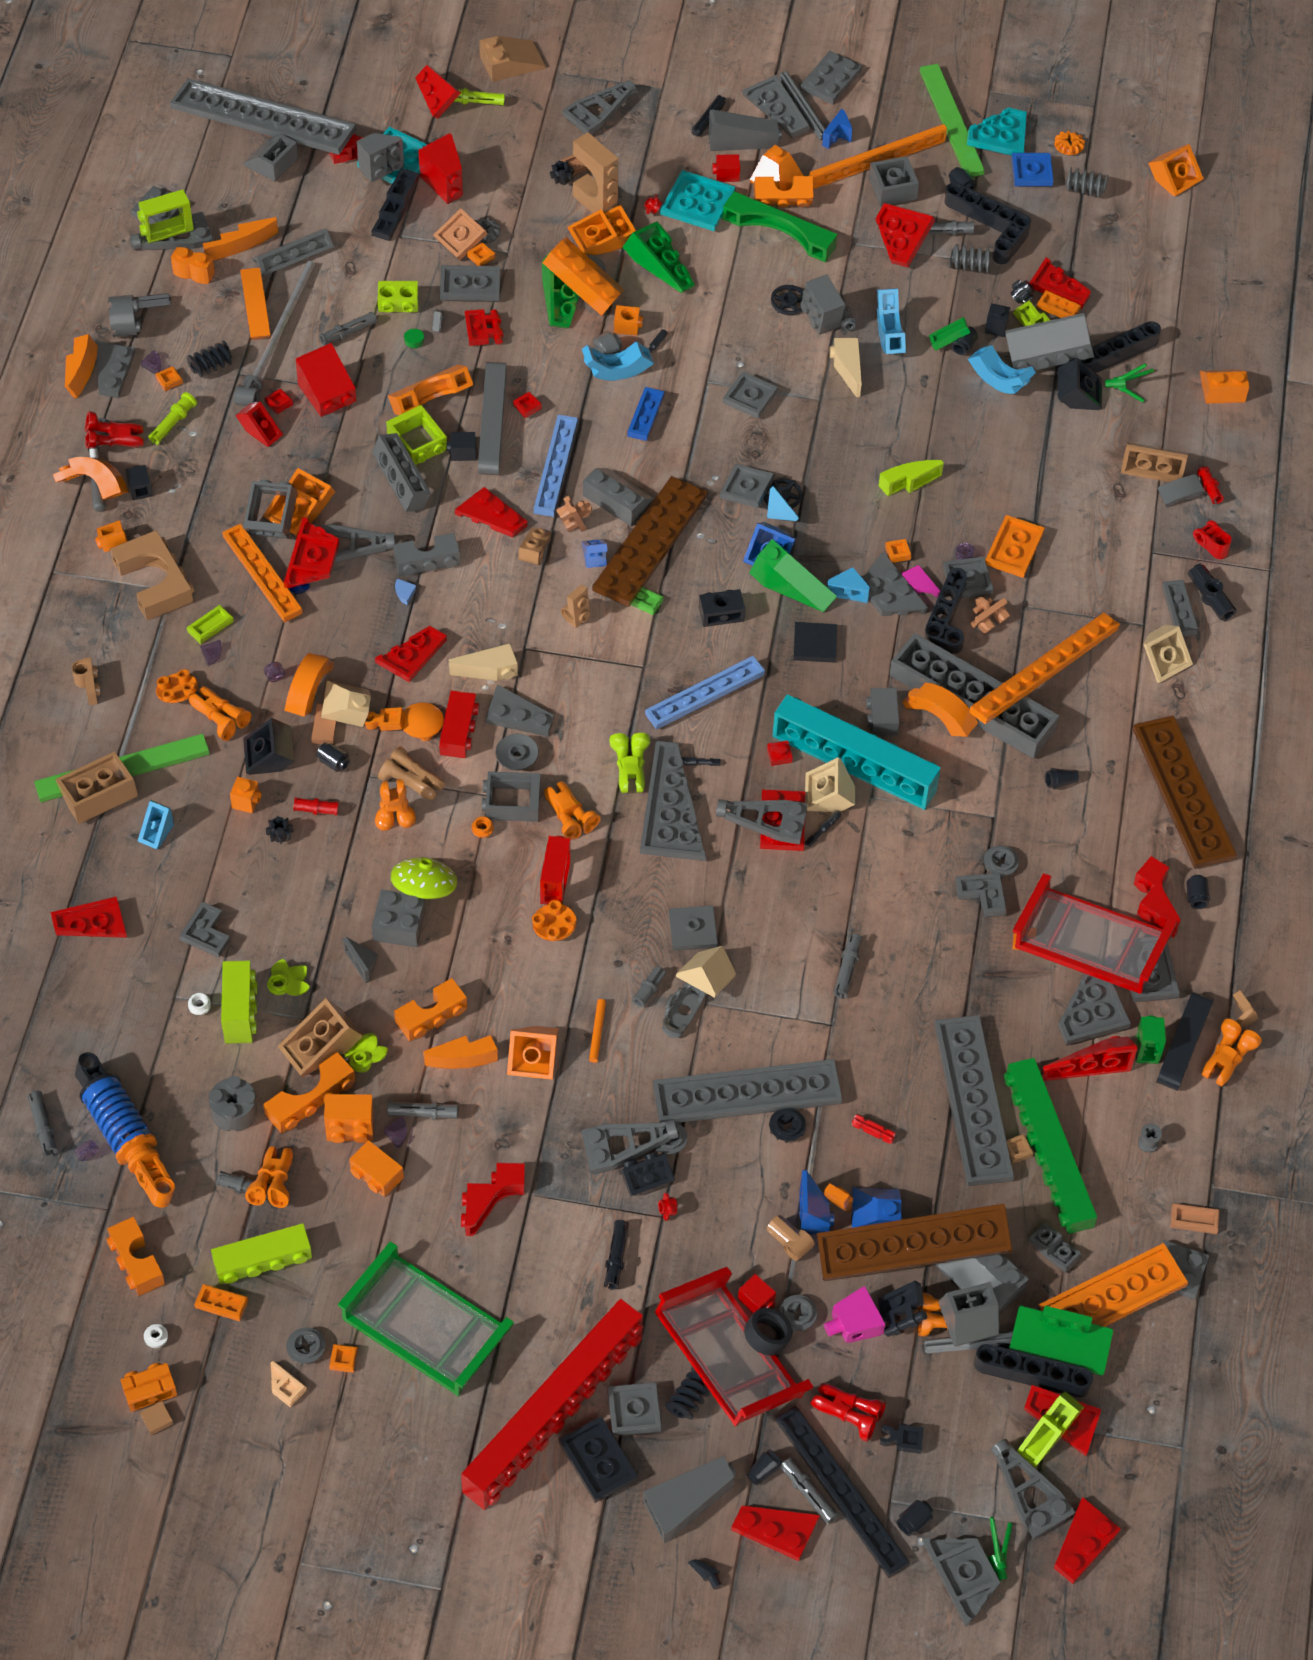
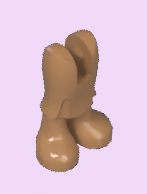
(416, 778)

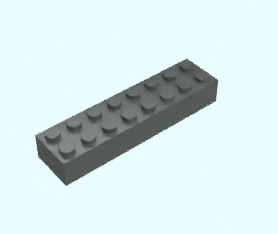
(1022, 725)

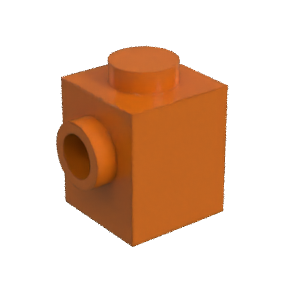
(245, 795)

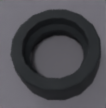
(759, 1341)

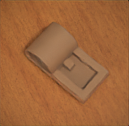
(533, 546)
(577, 609)
(87, 679)

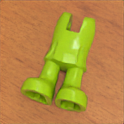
(630, 766)

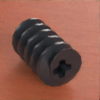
(210, 358)
(687, 1396)

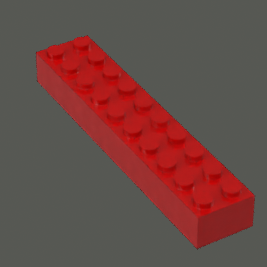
(552, 1405)

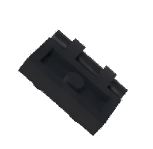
(899, 1302)

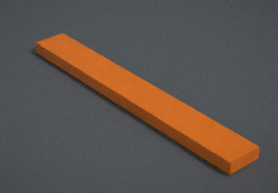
(889, 151)

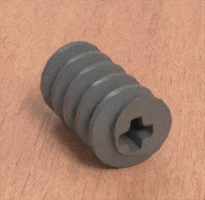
(1086, 182)
(970, 257)

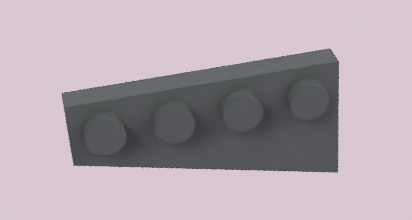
(777, 105)

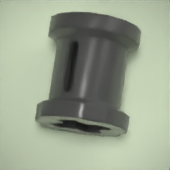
(1149, 1138)

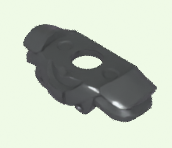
(675, 1023)

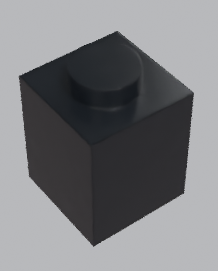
(997, 320)
(462, 446)
(139, 482)

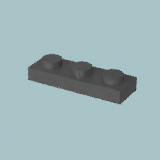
(1179, 607)

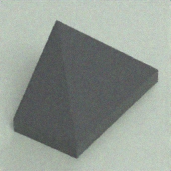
(361, 958)

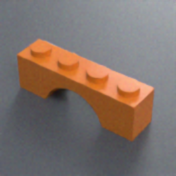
(440, 384)
(287, 1109)

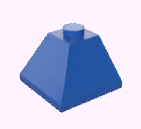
(762, 536)
(875, 1206)
(814, 1207)

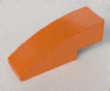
(80, 364)
(462, 1054)

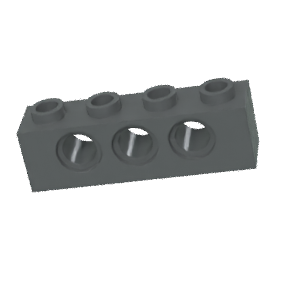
(401, 472)

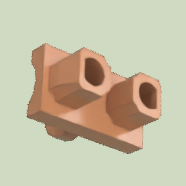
(572, 515)
(983, 620)

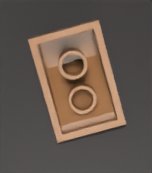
(509, 57)
(319, 1037)

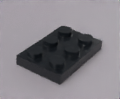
(598, 1459)

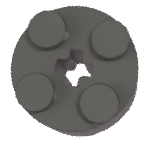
(124, 315)
(233, 1104)

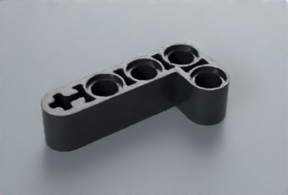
(948, 608)

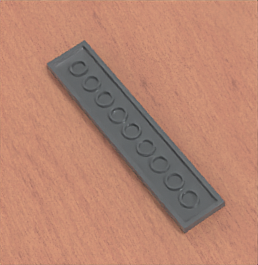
(263, 116)

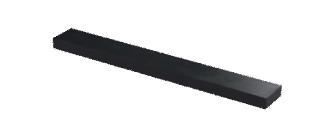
(842, 1492)

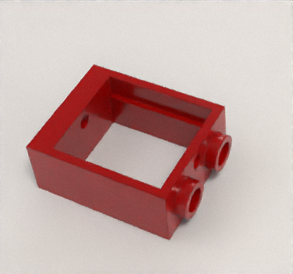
(555, 869)

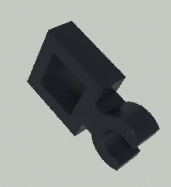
(907, 1438)

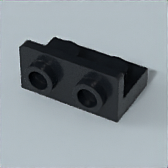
(646, 1174)

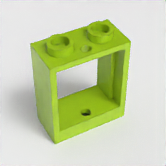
(168, 227)
(417, 417)

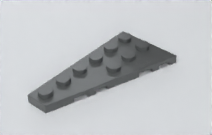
(670, 817)

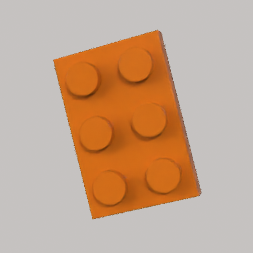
(1014, 546)

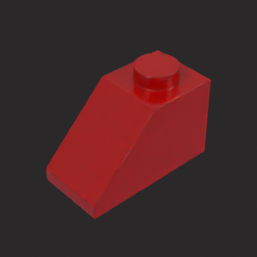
(259, 423)

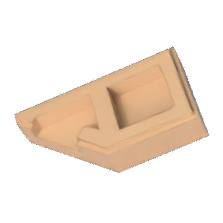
(285, 1385)

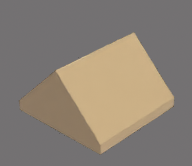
(708, 971)

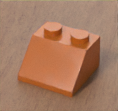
(1224, 385)

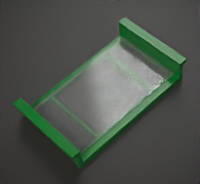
(421, 1320)

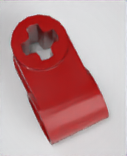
(1213, 539)

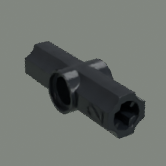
(1212, 592)

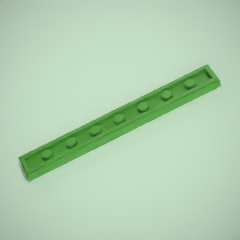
(951, 119)
(139, 762)

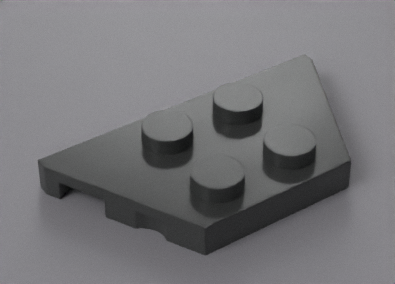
(890, 590)
(964, 1573)

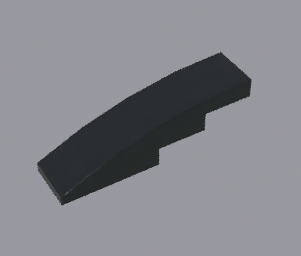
(395, 204)

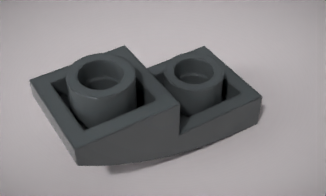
(1180, 489)
(1052, 1246)

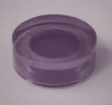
(86, 1150)

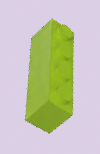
(261, 1254)

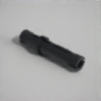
(615, 1261)

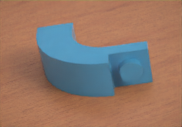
(888, 319)
(619, 365)
(997, 373)

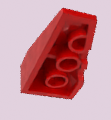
(1104, 1057)

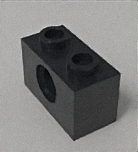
(731, 611)

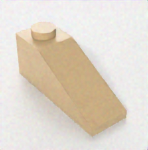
(847, 362)
(489, 664)

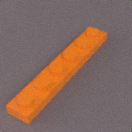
(262, 573)

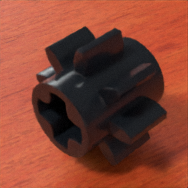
(562, 172)
(1022, 291)
(279, 829)

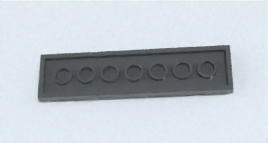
(747, 1091)
(973, 1101)

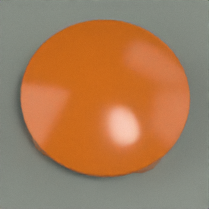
(176, 687)
(422, 720)
(554, 921)

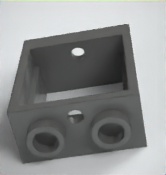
(268, 529)
(512, 780)

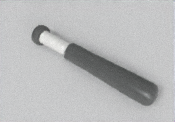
(98, 503)

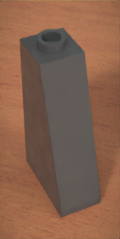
(741, 132)
(687, 1496)

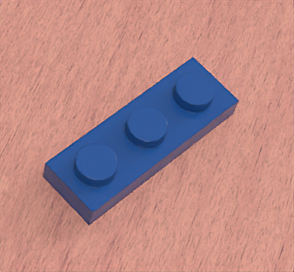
(645, 413)

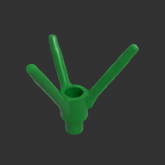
(1120, 382)
(999, 1560)

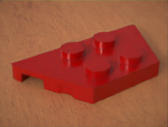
(312, 555)

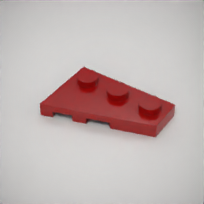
(436, 91)
(1055, 281)
(492, 511)
(412, 655)
(91, 920)
(1080, 1431)
(776, 1529)
(1085, 1541)

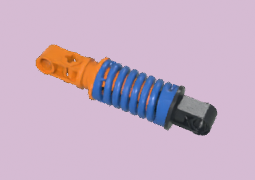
(123, 1128)

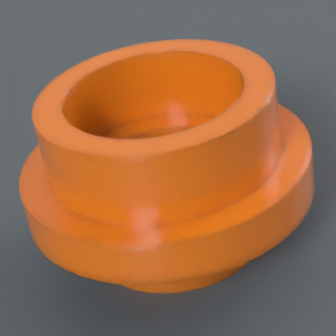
(482, 822)

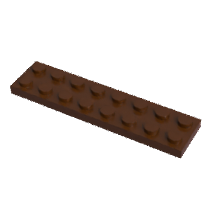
(649, 541)
(1184, 792)
(914, 1242)

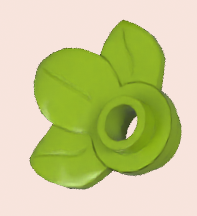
(289, 977)
(365, 1053)

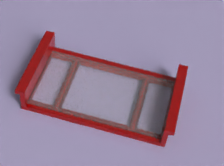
(1090, 937)
(711, 1335)

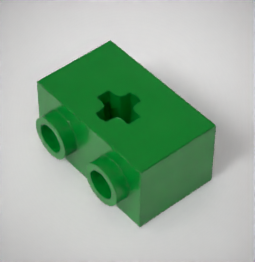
(1150, 1039)

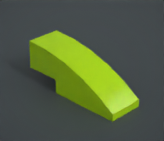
(910, 476)
(1050, 1429)

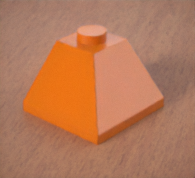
(779, 164)
(1176, 170)
(533, 1052)

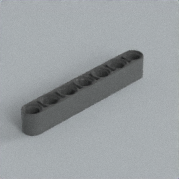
(492, 418)

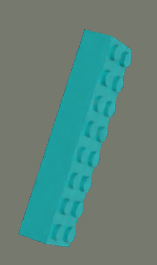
(862, 753)

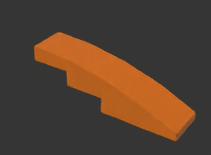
(246, 237)
(255, 303)

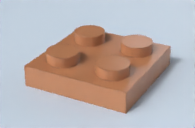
(460, 234)

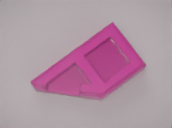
(920, 581)

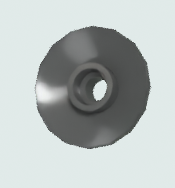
(516, 745)

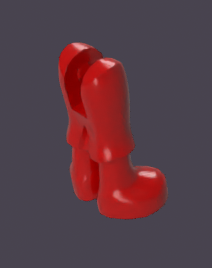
(118, 433)
(844, 1405)

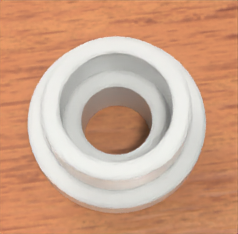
(199, 998)
(160, 1340)

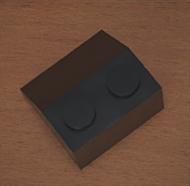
(1079, 386)
(269, 748)

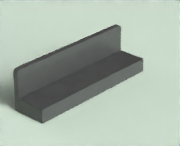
(293, 251)

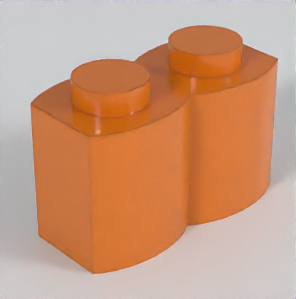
(192, 265)

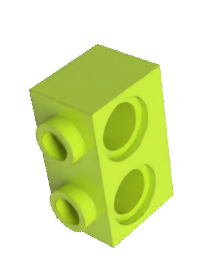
(398, 296)

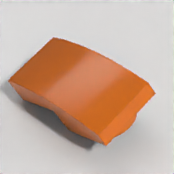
(839, 1197)

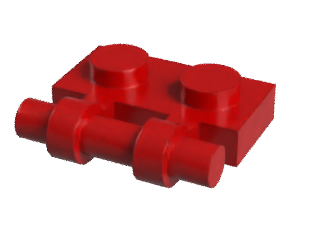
(477, 328)

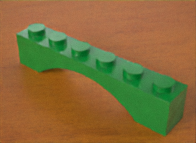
(749, 212)

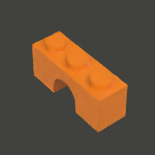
(800, 193)
(418, 1021)
(142, 1273)

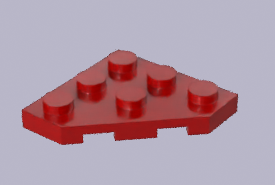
(902, 232)

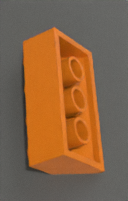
(583, 276)

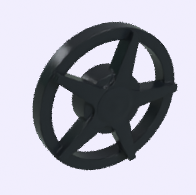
(788, 300)
(786, 491)

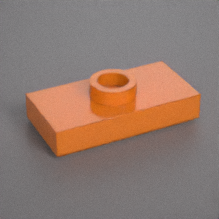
(1058, 305)
(221, 1302)

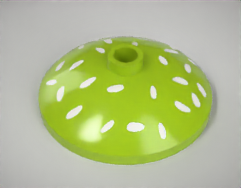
(424, 878)

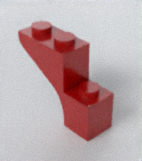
(1155, 905)
(482, 1198)

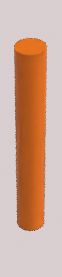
(597, 1030)

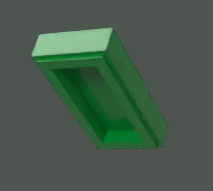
(949, 333)

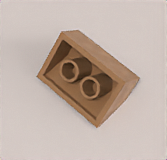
(1153, 462)
(97, 787)

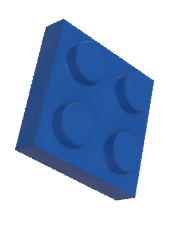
(1032, 169)

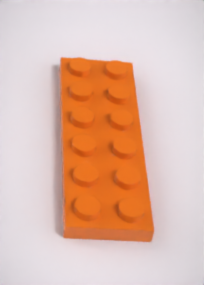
(1123, 1288)

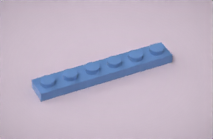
(555, 465)
(704, 692)

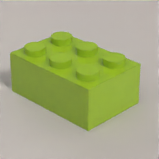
(238, 1002)

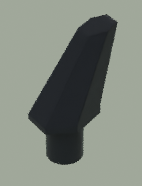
(707, 1573)

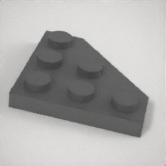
(1092, 1012)

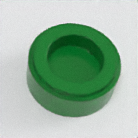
(413, 338)

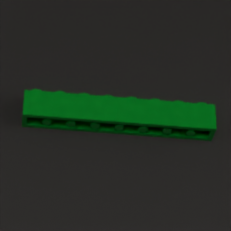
(1051, 1146)

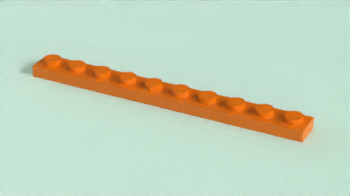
(1044, 668)

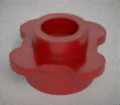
(652, 204)
(667, 1206)

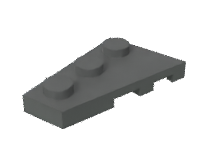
(517, 713)

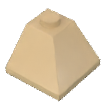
(1167, 652)
(345, 703)
(829, 788)

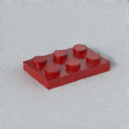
(775, 819)

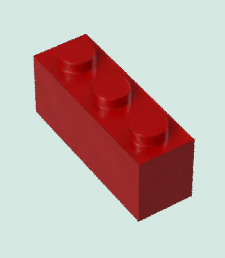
(458, 724)

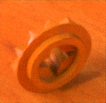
(1063, 145)

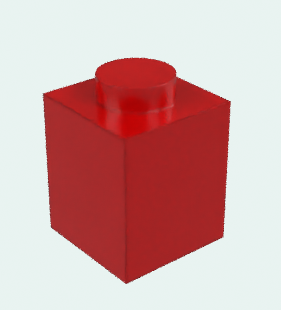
(727, 168)
(756, 1294)

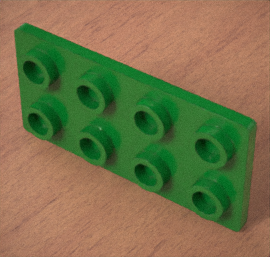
(1062, 1337)

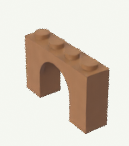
(604, 165)
(153, 552)

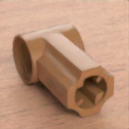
(794, 1242)

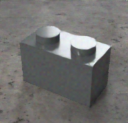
(883, 711)

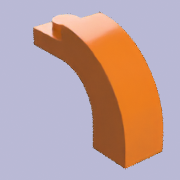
(105, 475)
(305, 683)
(945, 706)

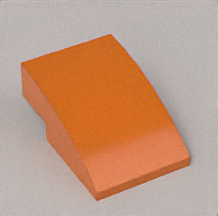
(602, 231)
(310, 500)

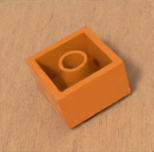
(349, 1117)

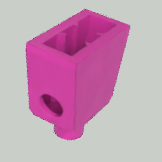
(856, 1318)

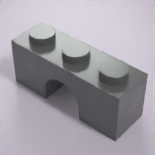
(411, 560)

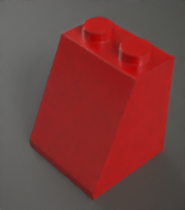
(442, 168)
(325, 380)

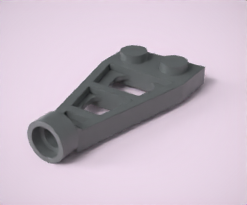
(588, 122)
(198, 236)
(351, 533)
(792, 820)
(598, 1149)
(1043, 1517)

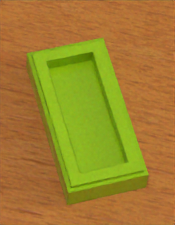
(210, 624)

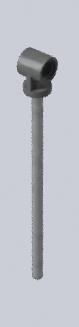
(252, 384)

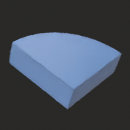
(404, 590)

